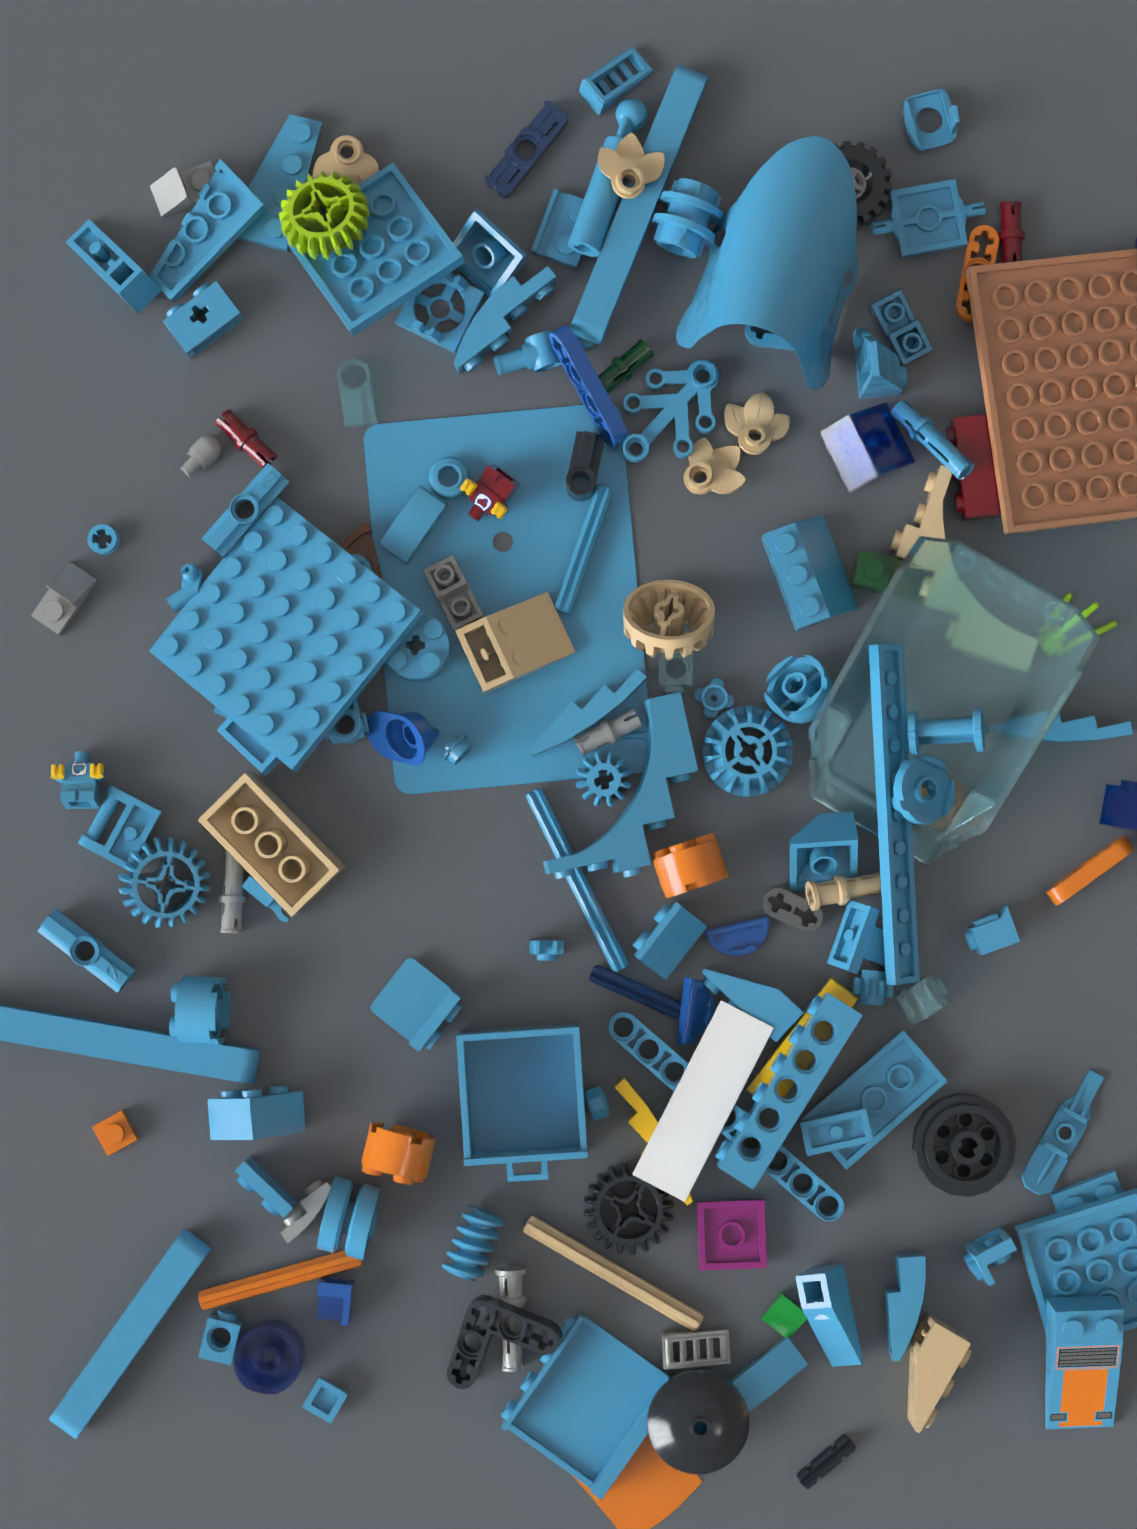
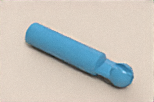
(600, 197)

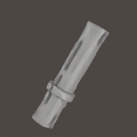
(232, 896)

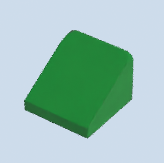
(784, 1315)

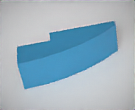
(904, 1301)

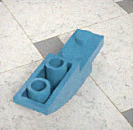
(489, 326)

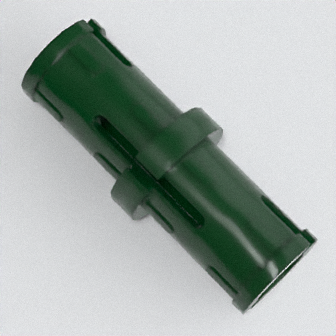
(625, 365)

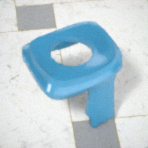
(939, 101)

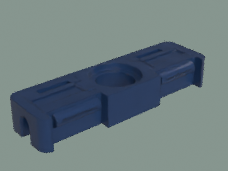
(542, 133)

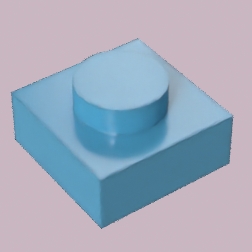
(325, 1399)

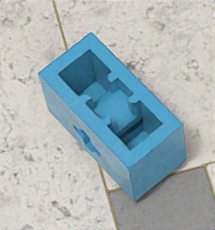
(220, 316)

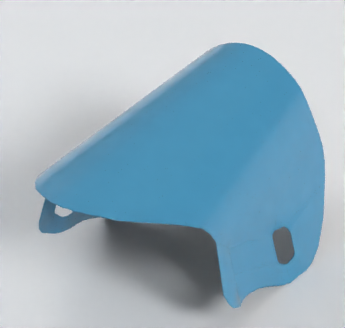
(784, 256)

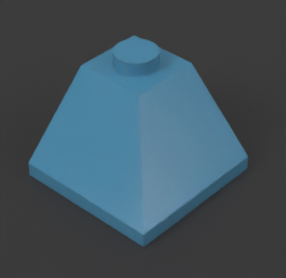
(824, 850)

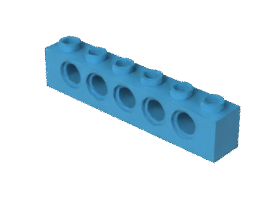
(842, 1022)

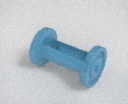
(946, 731)

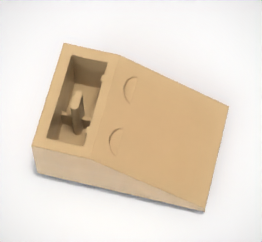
(515, 642)
(933, 1359)

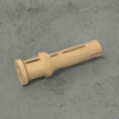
(841, 890)

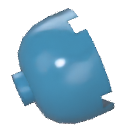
(798, 688)

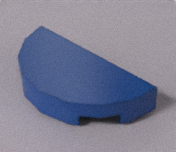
(739, 937)
(695, 1011)

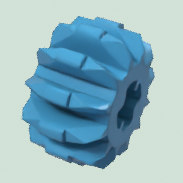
(593, 773)

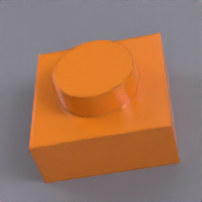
(115, 1132)

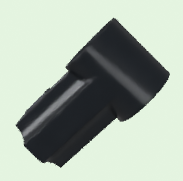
(585, 463)

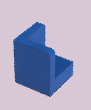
(335, 1300)

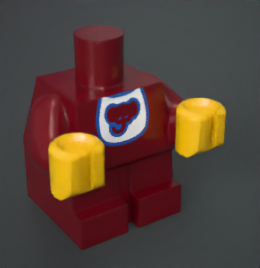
(490, 492)

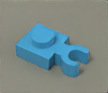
(546, 949)

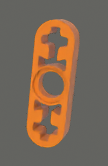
(973, 248)
(1090, 870)

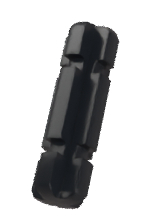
(826, 1461)

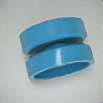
(348, 1217)

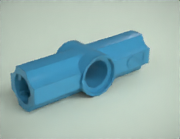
(261, 493)
(69, 937)

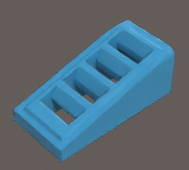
(597, 91)

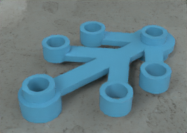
(673, 407)

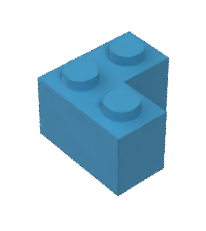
(256, 1114)

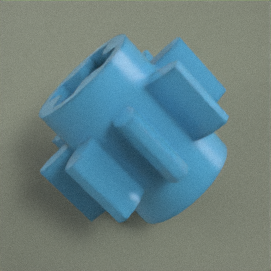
(872, 987)

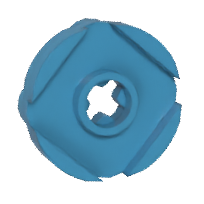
(908, 795)

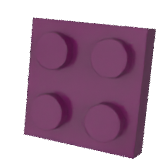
(731, 1234)

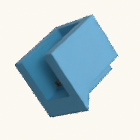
(992, 932)

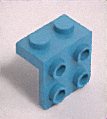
(416, 1004)

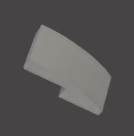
(453, 593)
(313, 1202)

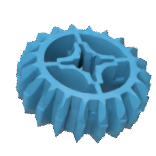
(148, 879)

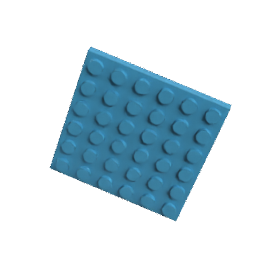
(286, 633)

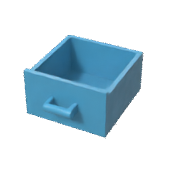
(522, 1097)

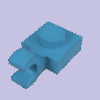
(264, 897)

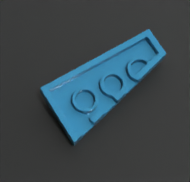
(285, 162)
(213, 225)

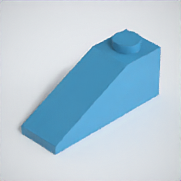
(114, 266)

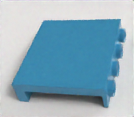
(586, 1404)

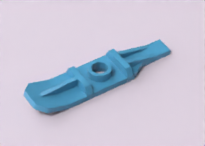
(1053, 1151)

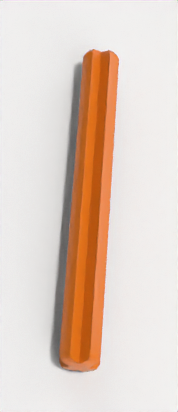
(276, 1279)

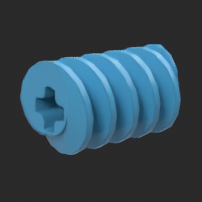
(473, 1244)

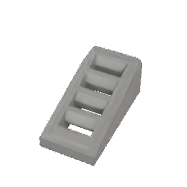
(695, 1361)

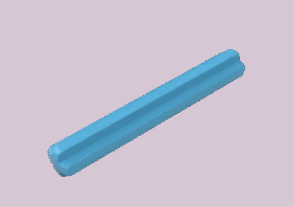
(584, 548)

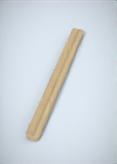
(613, 1273)

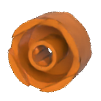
(689, 865)
(398, 1152)

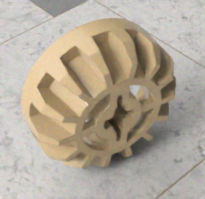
(670, 607)

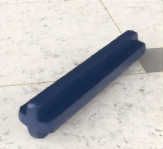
(635, 991)

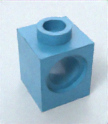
(217, 1351)

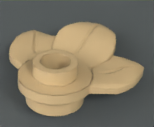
(631, 163)
(357, 168)
(757, 419)
(716, 465)

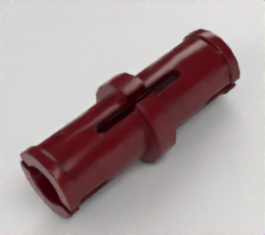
(1011, 233)
(245, 438)

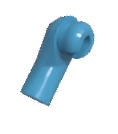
(191, 581)

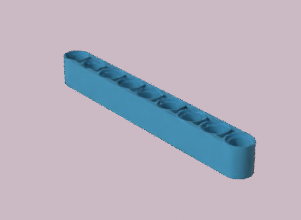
(636, 214)
(127, 1044)
(784, 1174)

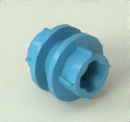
(685, 223)

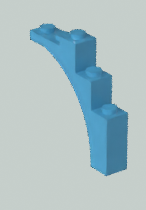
(667, 756)

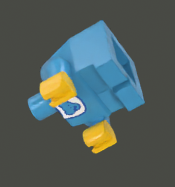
(79, 782)

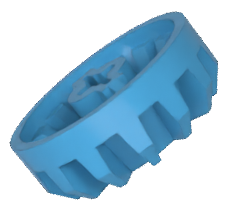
(765, 776)

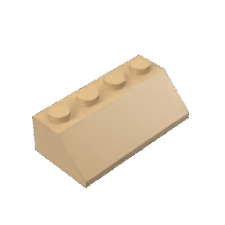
(271, 843)

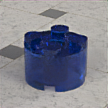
(268, 1376)

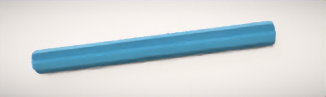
(578, 882)

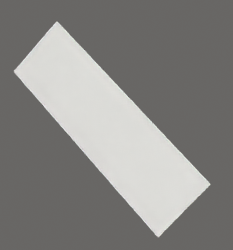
(702, 1101)

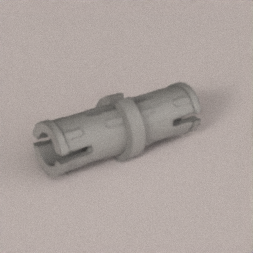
(607, 732)

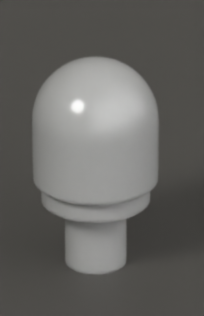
(202, 454)

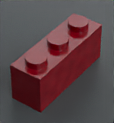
(978, 491)

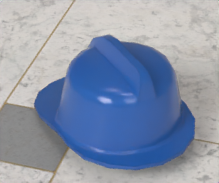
(401, 736)

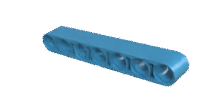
(130, 1333)

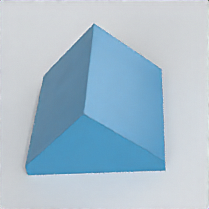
(488, 254)

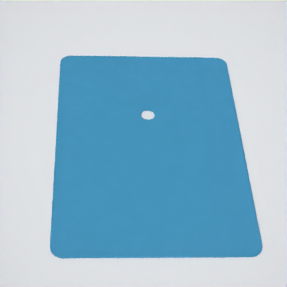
(544, 528)

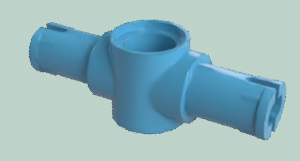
(534, 354)

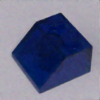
(867, 446)

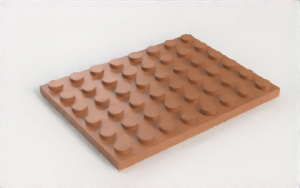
(1060, 386)

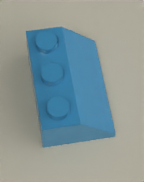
(809, 572)

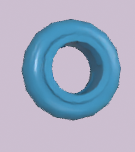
(440, 465)

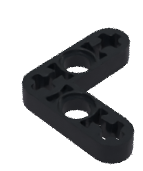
(496, 1325)

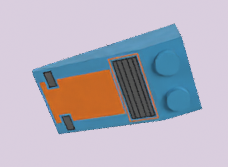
(1082, 1361)

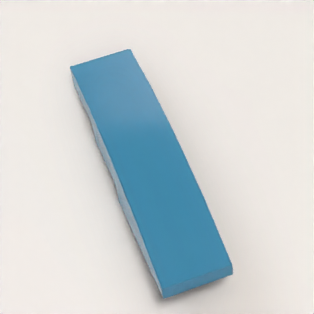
(576, 720)
(1084, 730)
(766, 1375)

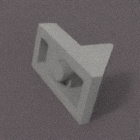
(180, 190)
(64, 598)

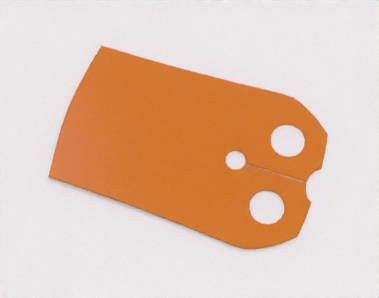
(645, 1490)

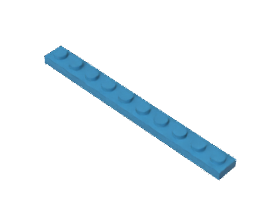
(893, 829)

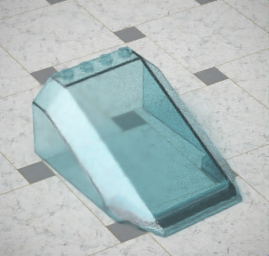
(968, 642)

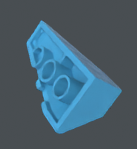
(876, 367)

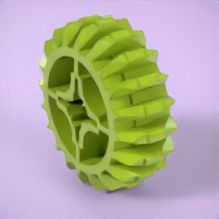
(304, 222)

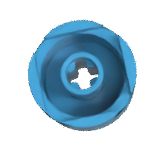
(429, 660)
(200, 1009)

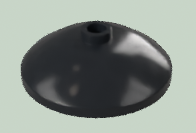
(691, 1399)

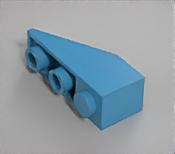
(756, 1000)
(830, 1313)

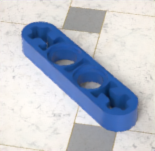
(588, 386)

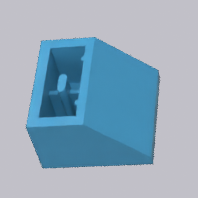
(669, 939)

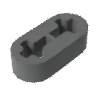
(788, 917)

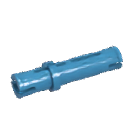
(922, 430)

